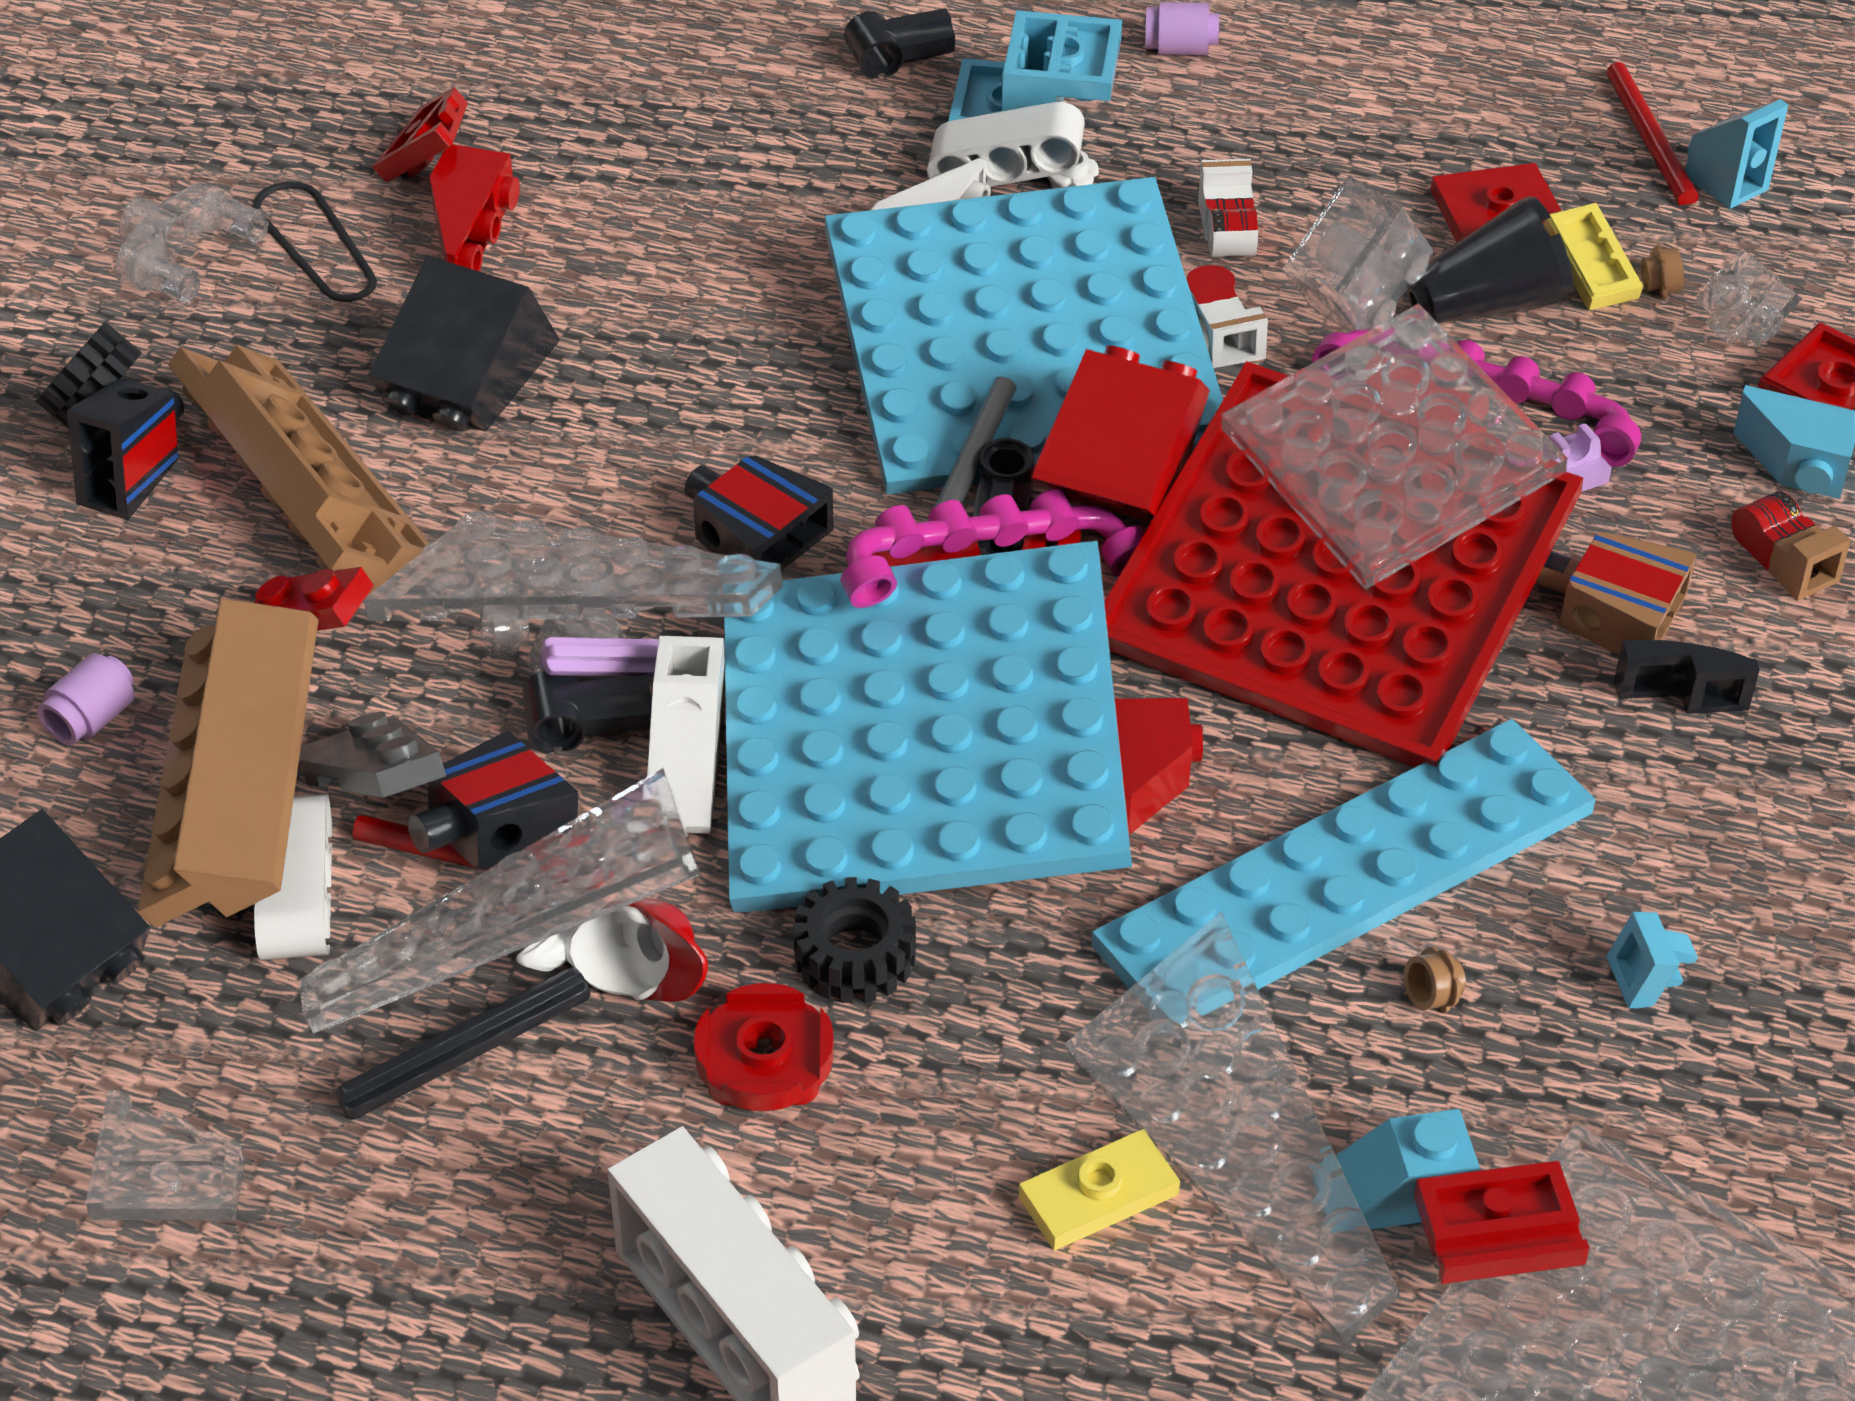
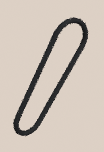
(340, 230)

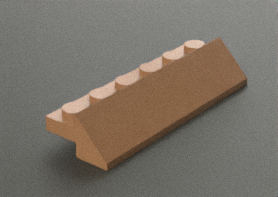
(301, 462)
(230, 763)

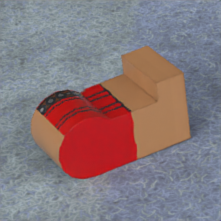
(1790, 544)

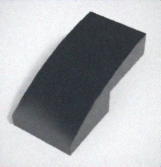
(1700, 674)

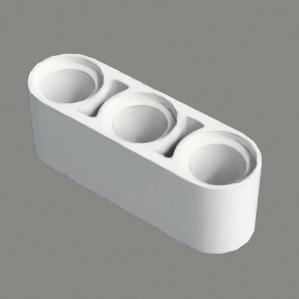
(1014, 143)
(298, 916)

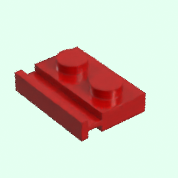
(1500, 1222)

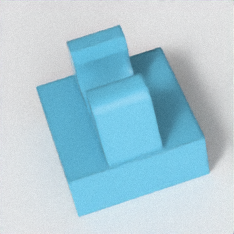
(1648, 959)

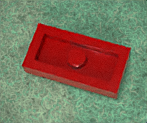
(326, 594)

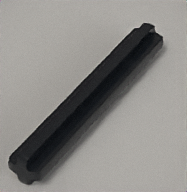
(462, 1043)

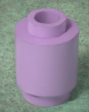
(1181, 28)
(86, 698)

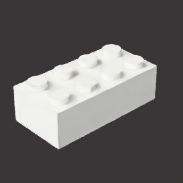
(728, 1278)

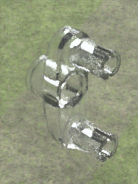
(160, 230)

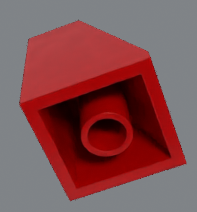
(1123, 432)

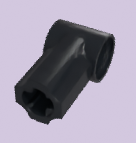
(884, 43)
(1008, 470)
(565, 710)

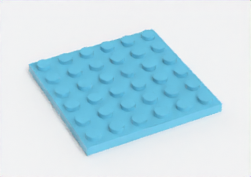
(1006, 290)
(924, 734)

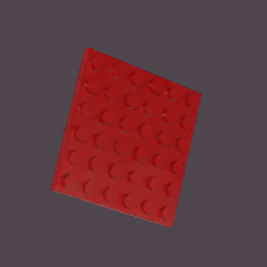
(1262, 610)

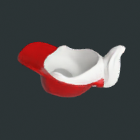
(632, 951)

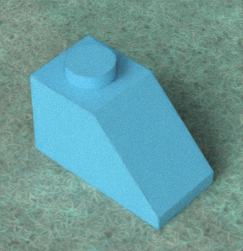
(1737, 154)
(1797, 439)
(1398, 1152)

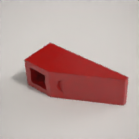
(469, 199)

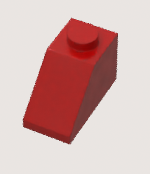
(1155, 753)

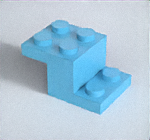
(1045, 62)

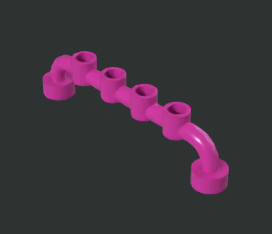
(1522, 380)
(871, 580)

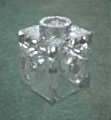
(1746, 301)

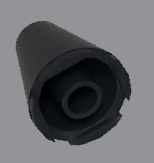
(1498, 269)

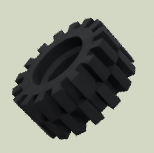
(93, 367)
(854, 969)

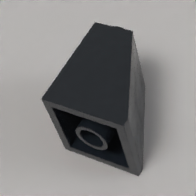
(461, 346)
(59, 925)

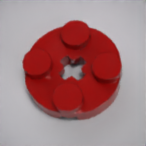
(767, 1080)

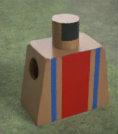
(1620, 589)

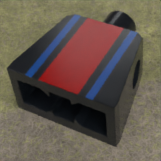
(122, 445)
(759, 510)
(493, 803)

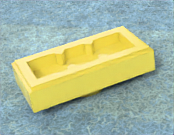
(1596, 258)
(1098, 1189)

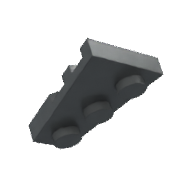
(371, 758)

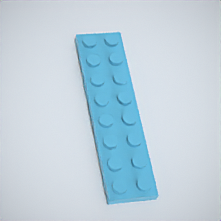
(1362, 860)

